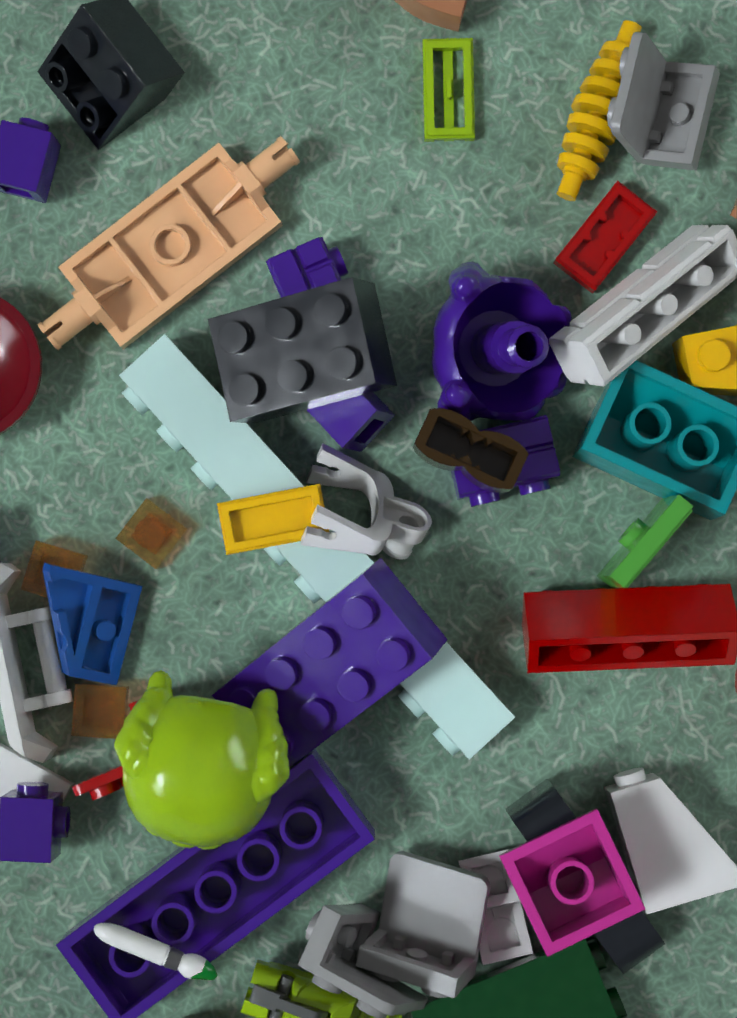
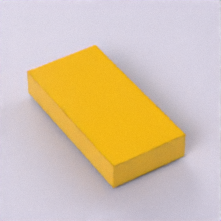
(268, 518)

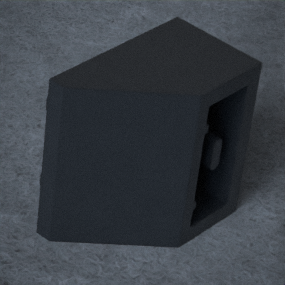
(109, 69)

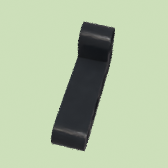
(625, 941)

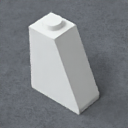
(664, 844)

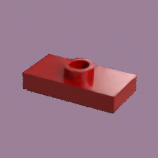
(604, 237)

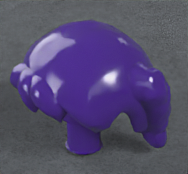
(496, 347)

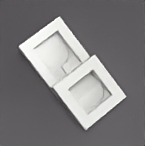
(504, 926)

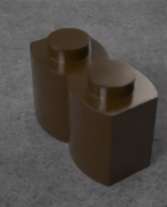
(483, 457)

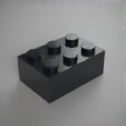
(302, 351)

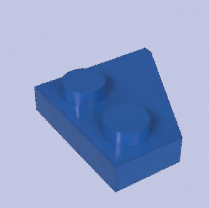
(90, 621)

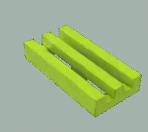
(449, 132)

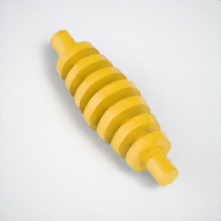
(588, 124)

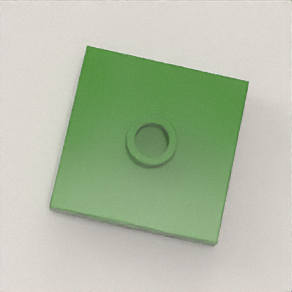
(644, 540)

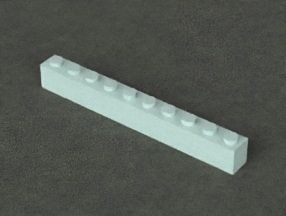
(246, 467)

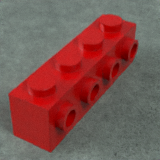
(629, 628)

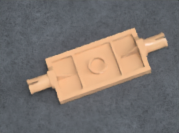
(170, 245)

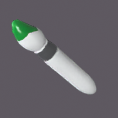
(189, 965)

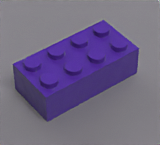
(340, 659)

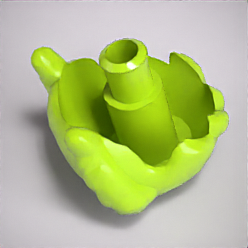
(200, 764)

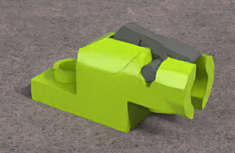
(290, 993)

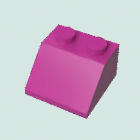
(572, 882)

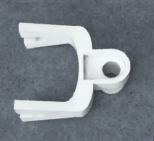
(394, 521)

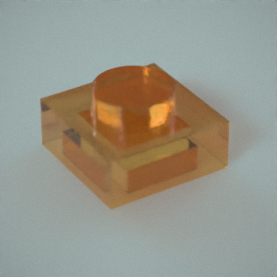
(151, 533)
(52, 554)
(99, 710)

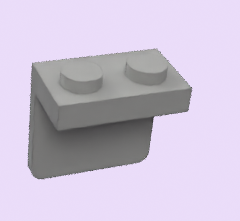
(661, 106)
(428, 926)
(332, 958)

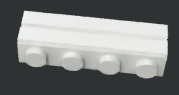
(647, 305)

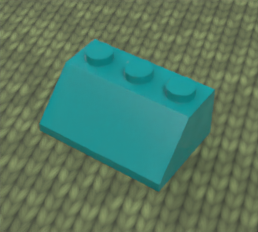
(664, 439)

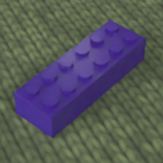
(221, 894)

